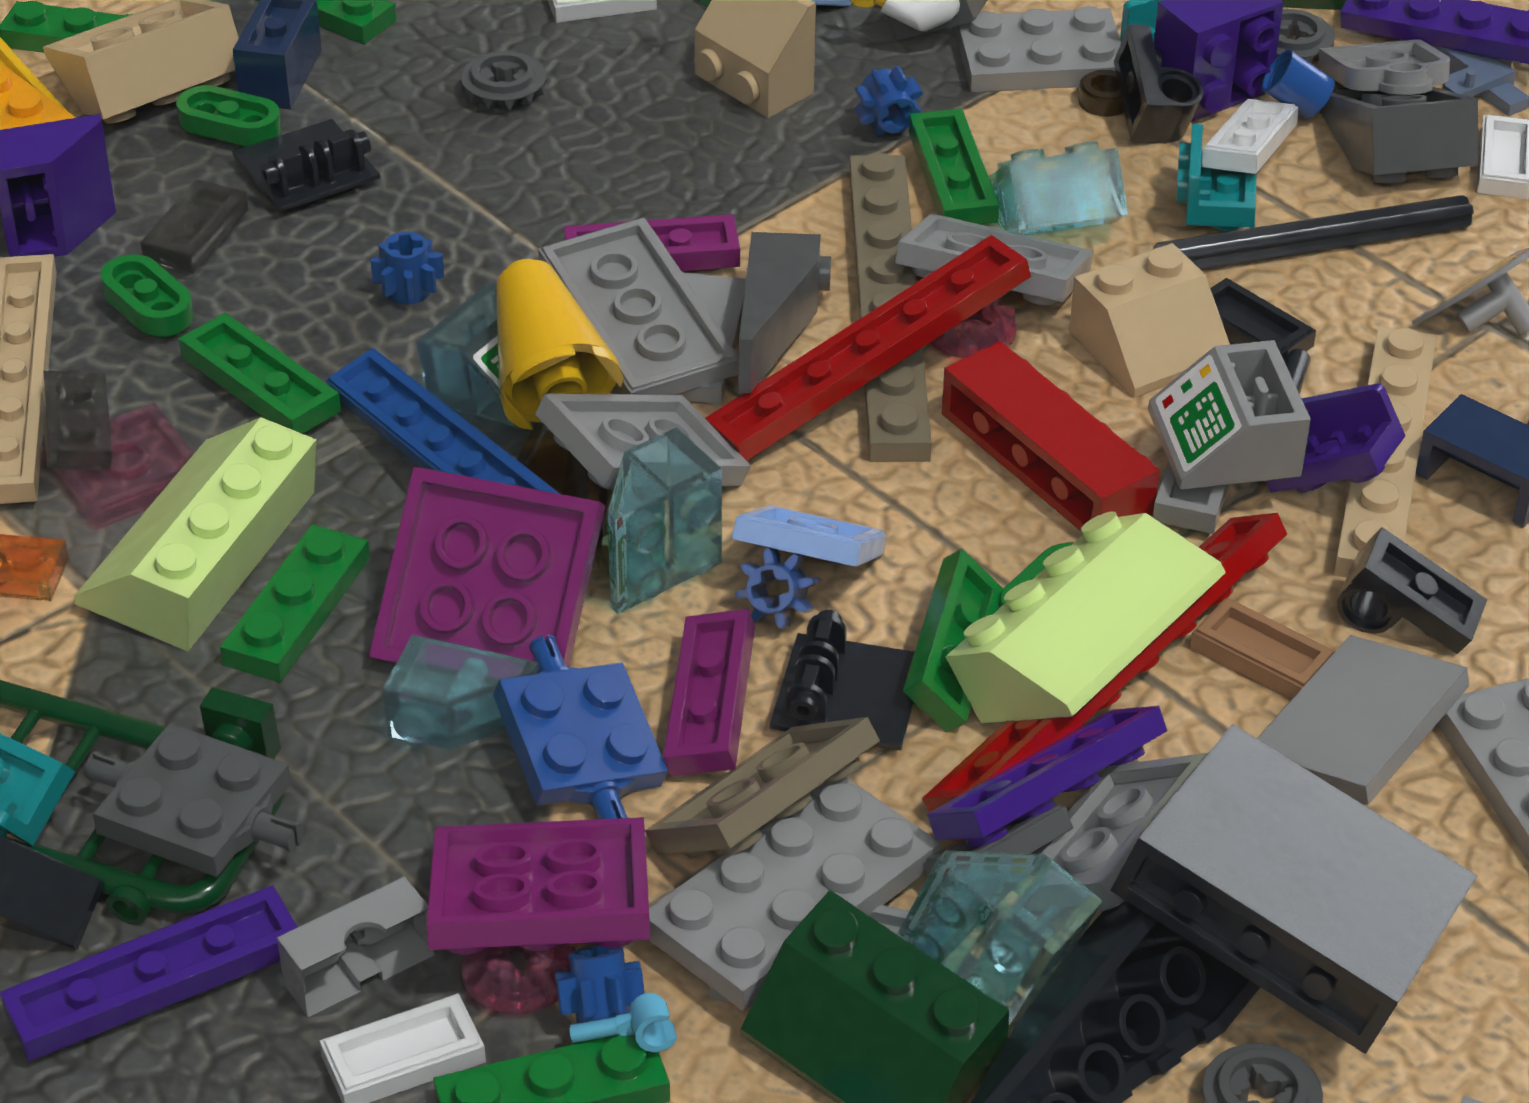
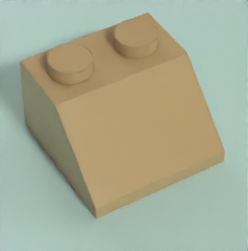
(758, 51)
(1146, 318)

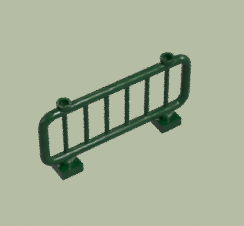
(225, 717)

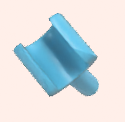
(645, 1020)

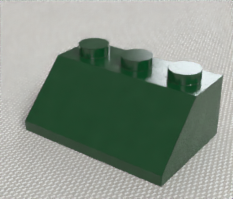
(872, 1014)

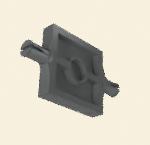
(193, 800)

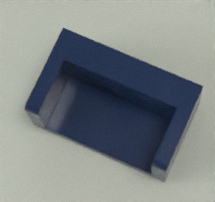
(278, 50)
(1483, 442)

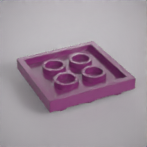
(486, 566)
(538, 885)

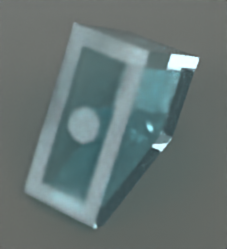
(446, 691)

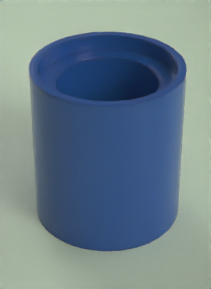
(1298, 83)

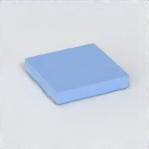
(810, 535)

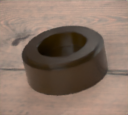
(1100, 93)

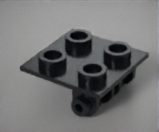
(308, 164)
(844, 681)

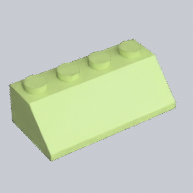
(204, 533)
(1080, 619)

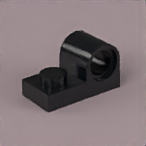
(1154, 98)
(1398, 582)

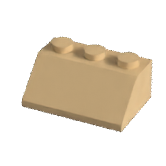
(146, 57)

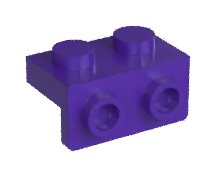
(1347, 438)

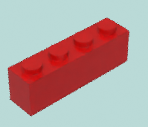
(1046, 437)

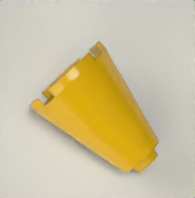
(546, 342)

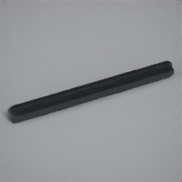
(1326, 232)

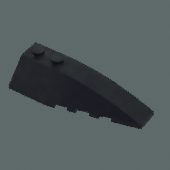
(1115, 1015)

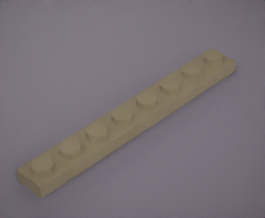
(881, 217)

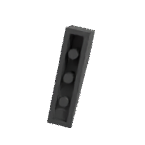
(778, 299)

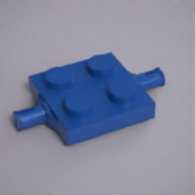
(579, 732)

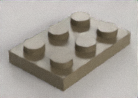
(763, 787)

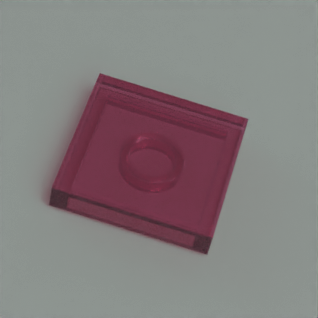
(143, 463)

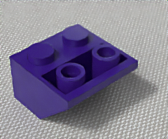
(1221, 44)
(54, 185)

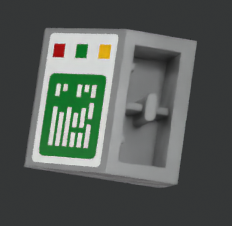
(1232, 418)

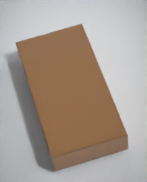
(1259, 648)

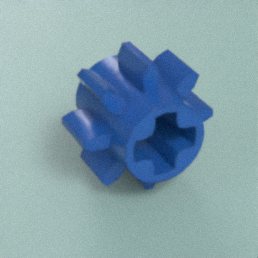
(887, 100)
(407, 267)
(771, 571)
(598, 984)

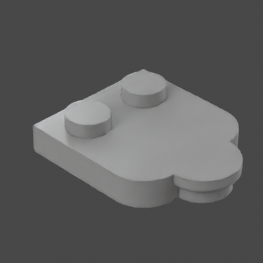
(1387, 67)

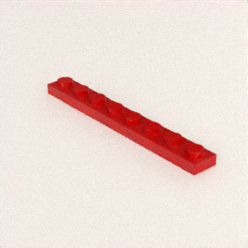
(1240, 547)

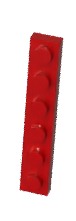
(870, 346)

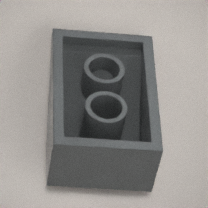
(1404, 132)

